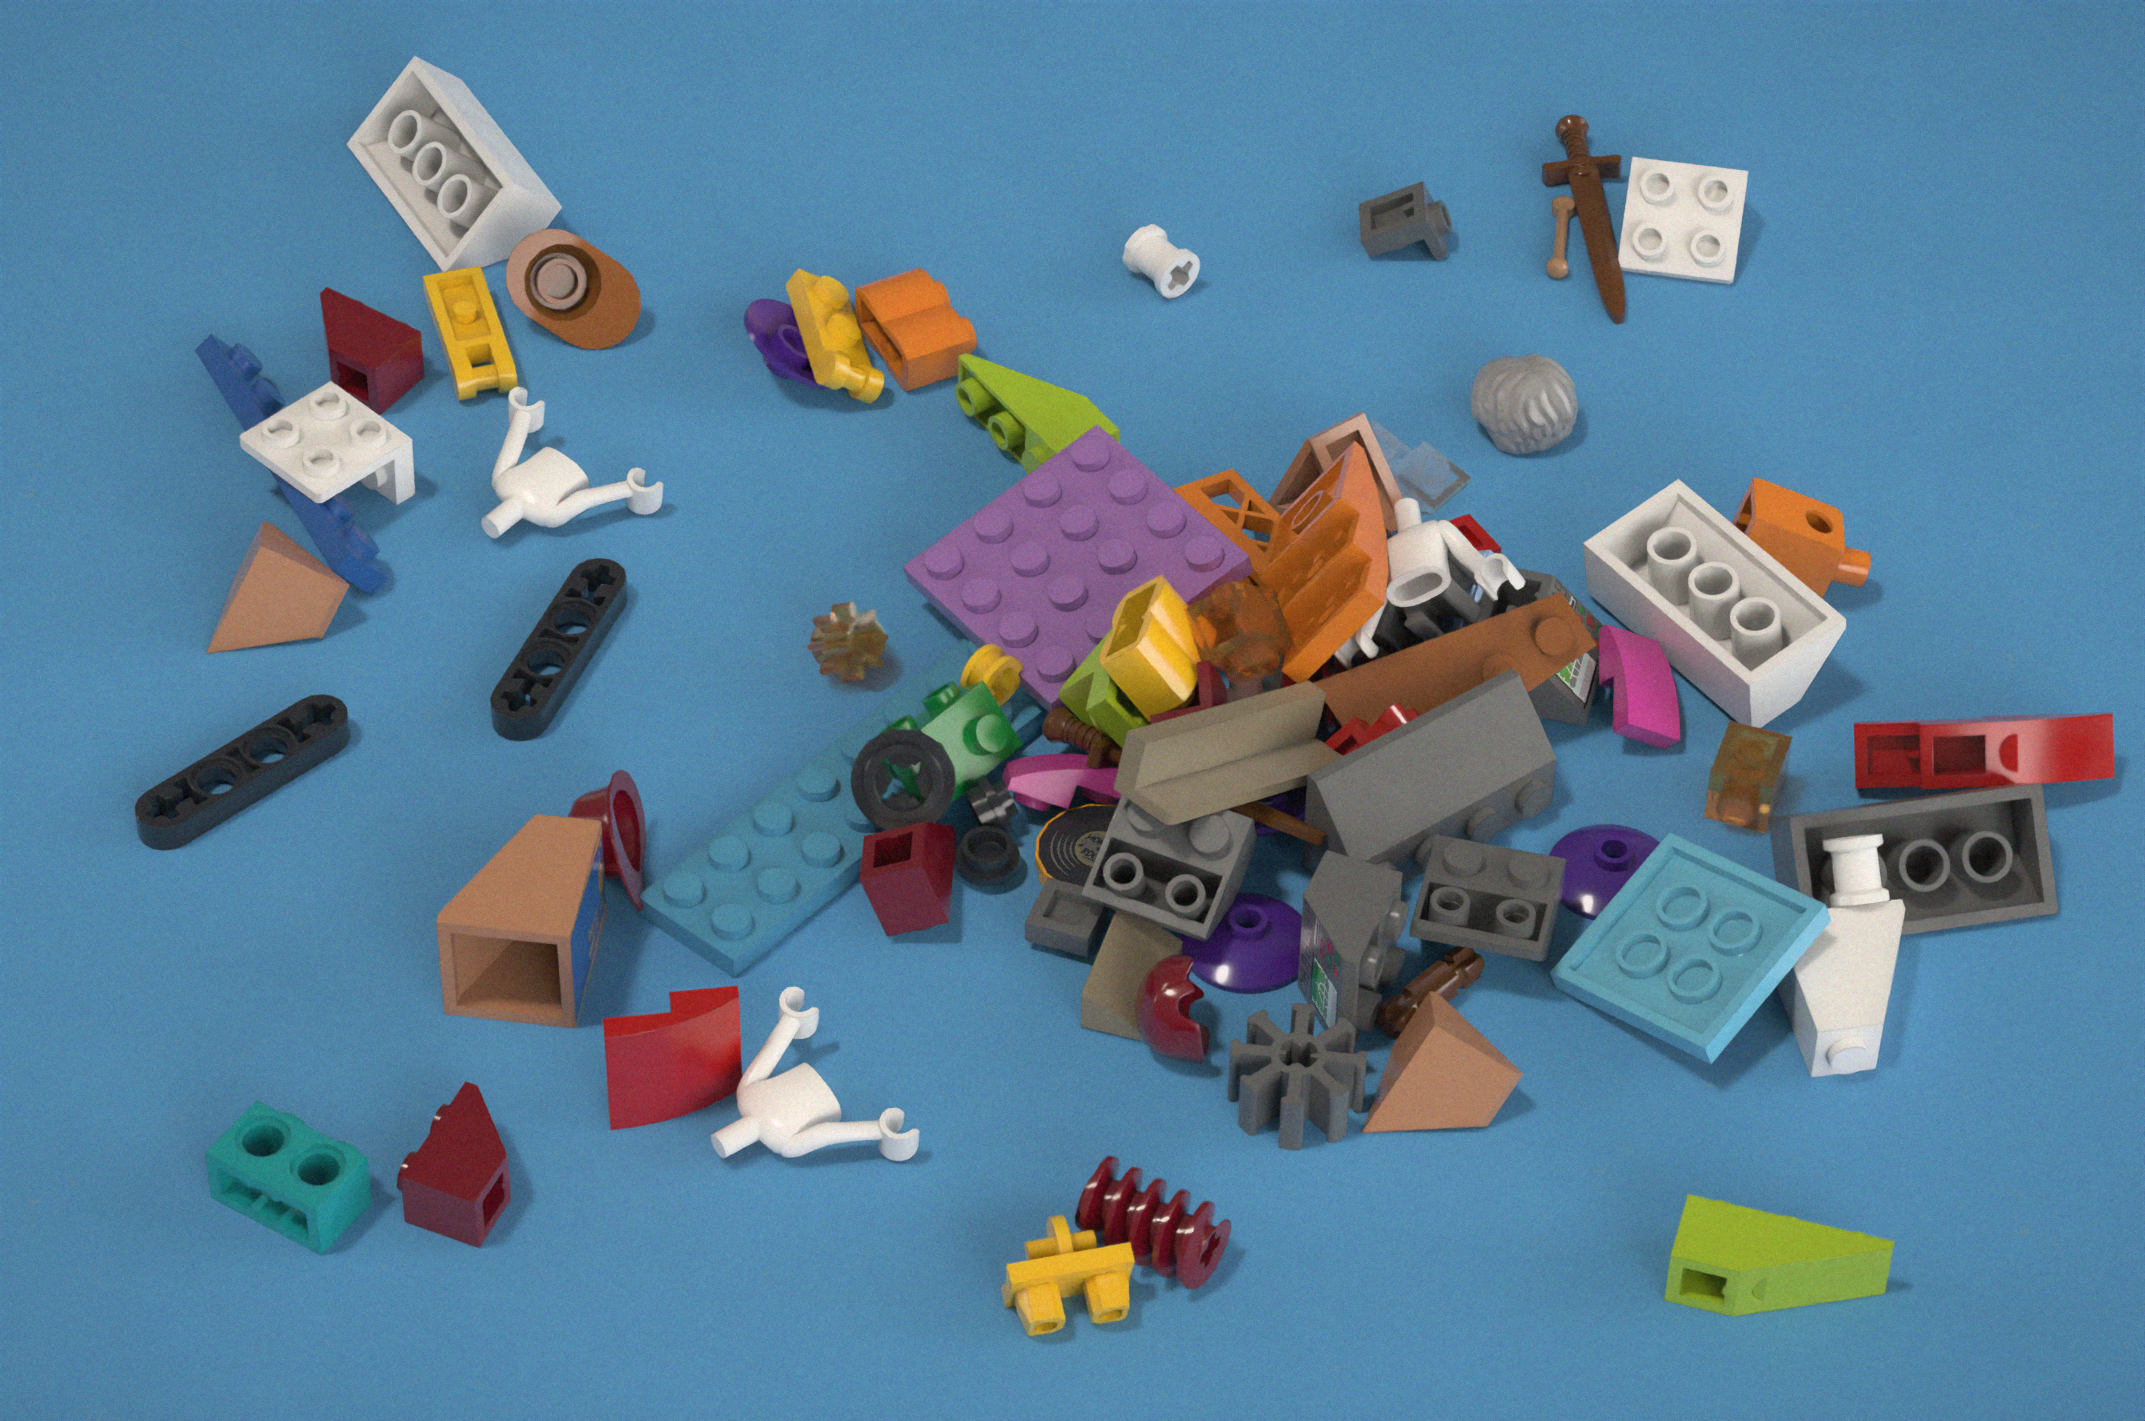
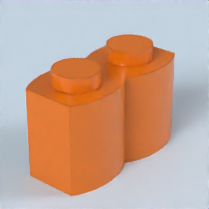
(913, 327)

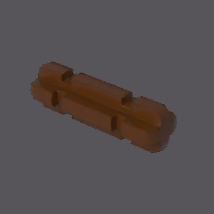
(1458, 970)

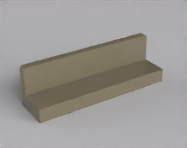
(1225, 754)

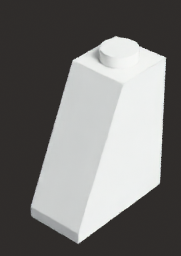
(1843, 988)

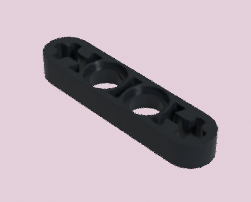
(548, 645)
(181, 811)

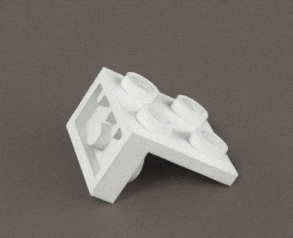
(1682, 220)
(331, 444)

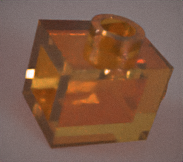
(1748, 776)

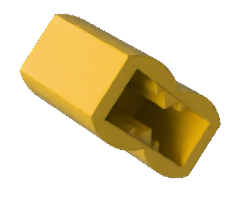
(1152, 649)

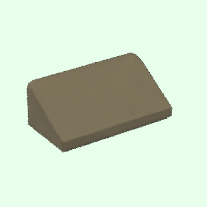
(1118, 970)

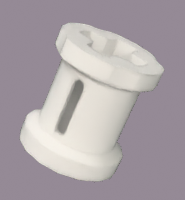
(1161, 261)
(1856, 870)

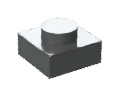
(1064, 918)

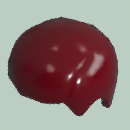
(1164, 1010)

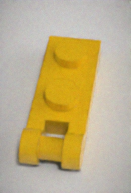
(469, 332)
(833, 336)

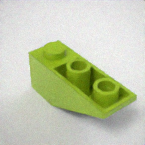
(1025, 413)
(1763, 1262)

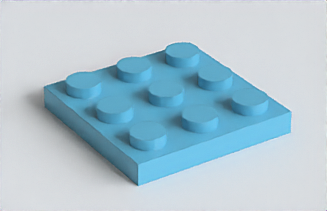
(1690, 947)

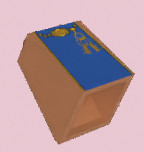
(527, 927)

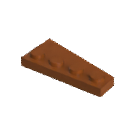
(1529, 639)

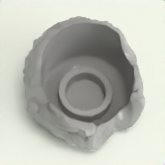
(1524, 402)

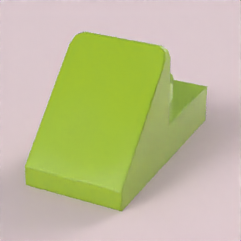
(1099, 700)

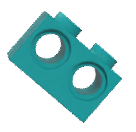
(289, 1177)

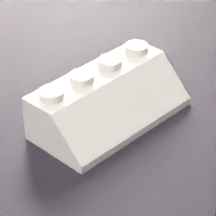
(451, 170)
(1713, 603)

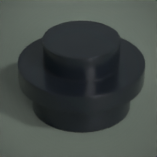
(991, 804)
(987, 856)

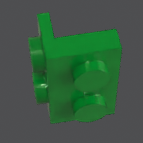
(967, 726)

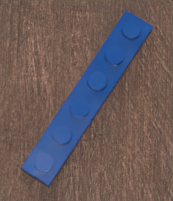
(252, 399)

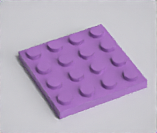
(1062, 552)

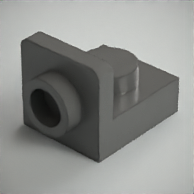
(1404, 218)

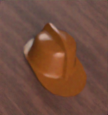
(573, 289)

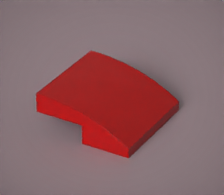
(674, 1059)

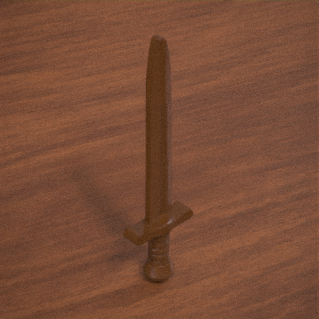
(1584, 178)
(1103, 750)

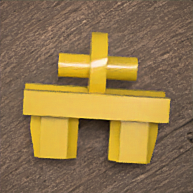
(1066, 1267)

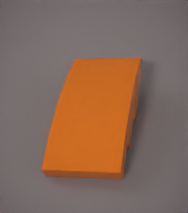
(1328, 562)

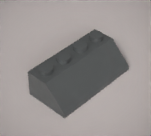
(1446, 773)
(1944, 854)

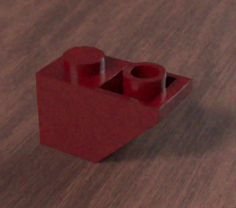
(369, 351)
(909, 876)
(459, 1173)

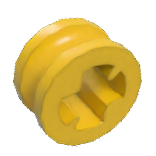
(995, 669)

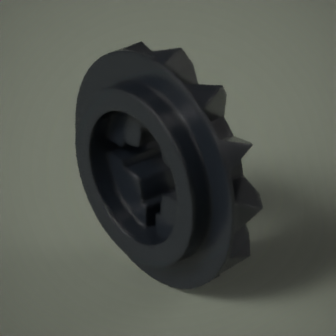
(900, 809)

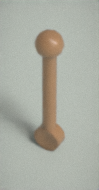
(1562, 208)

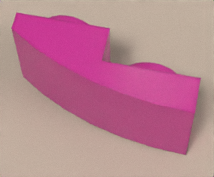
(1642, 686)
(1053, 780)

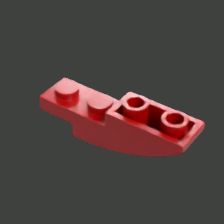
(1984, 751)

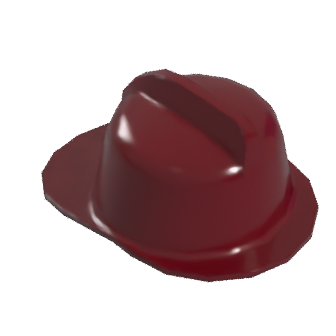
(623, 830)

